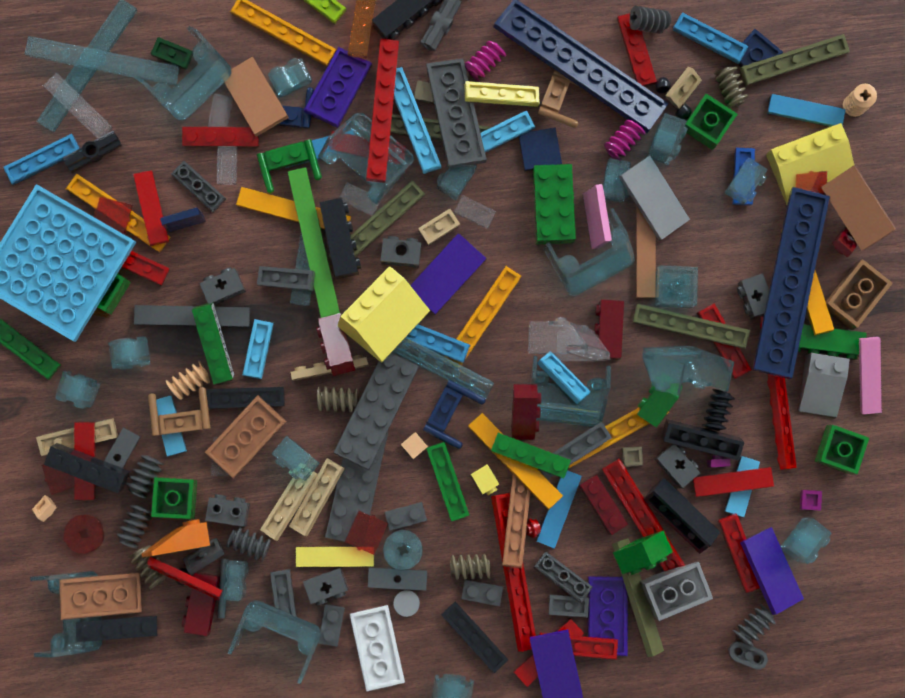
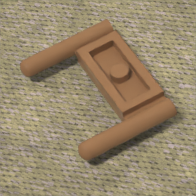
(554, 98)
(180, 421)

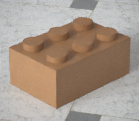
(857, 294)

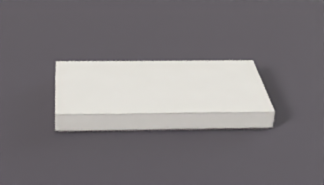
(377, 648)

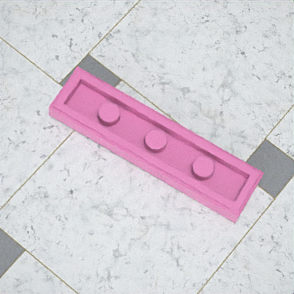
(870, 375)

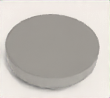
(406, 603)

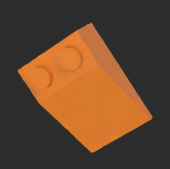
(189, 536)

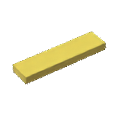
(501, 94)
(332, 557)

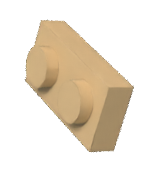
(683, 87)
(439, 226)

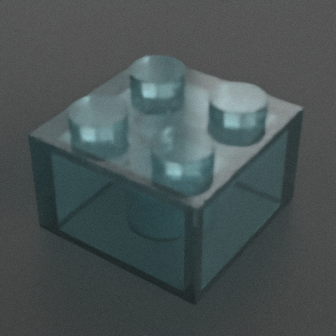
(667, 139)
(676, 286)
(806, 540)

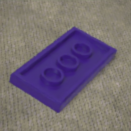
(337, 87)
(447, 273)
(771, 571)
(608, 610)
(556, 665)

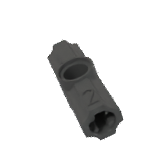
(440, 24)

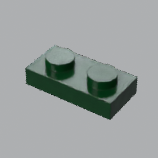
(171, 53)

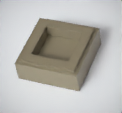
(423, 92)
(632, 456)

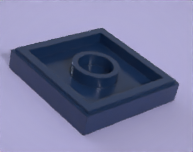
(759, 49)
(540, 148)
(182, 219)

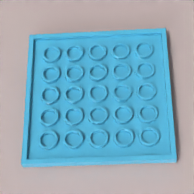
(59, 262)

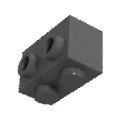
(227, 511)

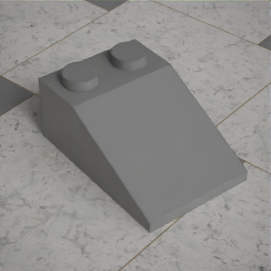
(823, 384)
(676, 590)

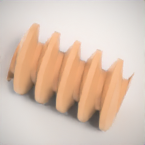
(860, 100)
(189, 381)

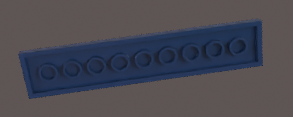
(580, 65)
(791, 283)

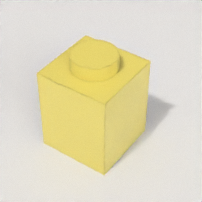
(485, 480)

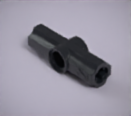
(81, 156)

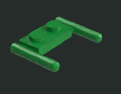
(285, 157)

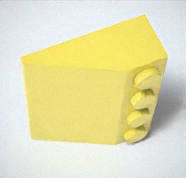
(817, 152)
(383, 314)

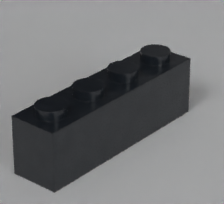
(400, 16)
(339, 238)
(702, 439)
(86, 467)
(682, 515)

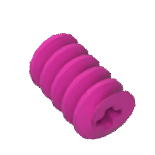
(484, 59)
(623, 138)

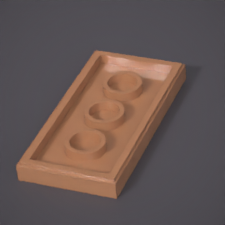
(255, 97)
(858, 208)
(245, 436)
(100, 595)

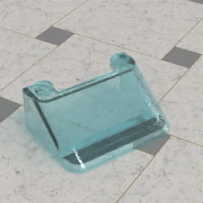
(351, 146)

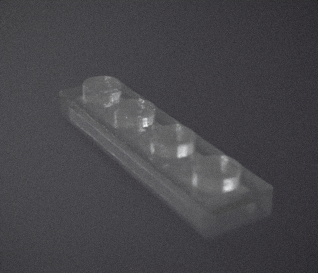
(77, 106)

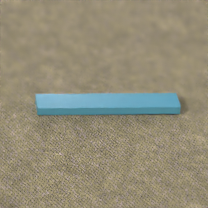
(414, 124)

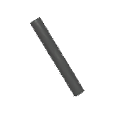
(222, 602)

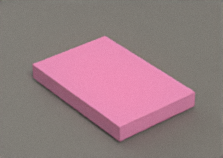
(597, 216)

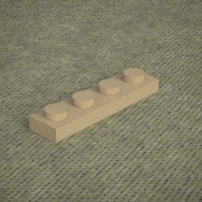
(320, 369)
(103, 431)
(316, 497)
(287, 506)

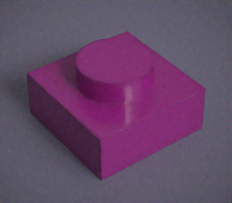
(718, 461)
(810, 500)

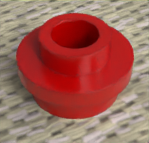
(533, 528)

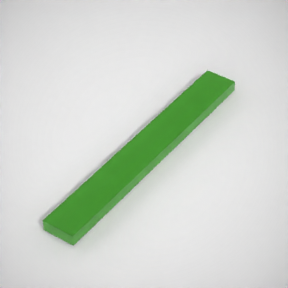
(313, 242)

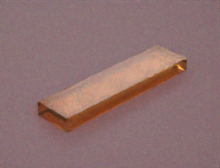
(361, 28)

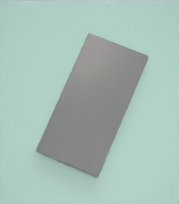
(654, 198)

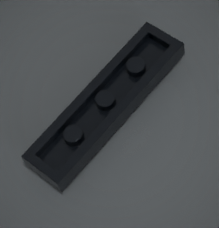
(244, 396)
(116, 628)
(474, 637)

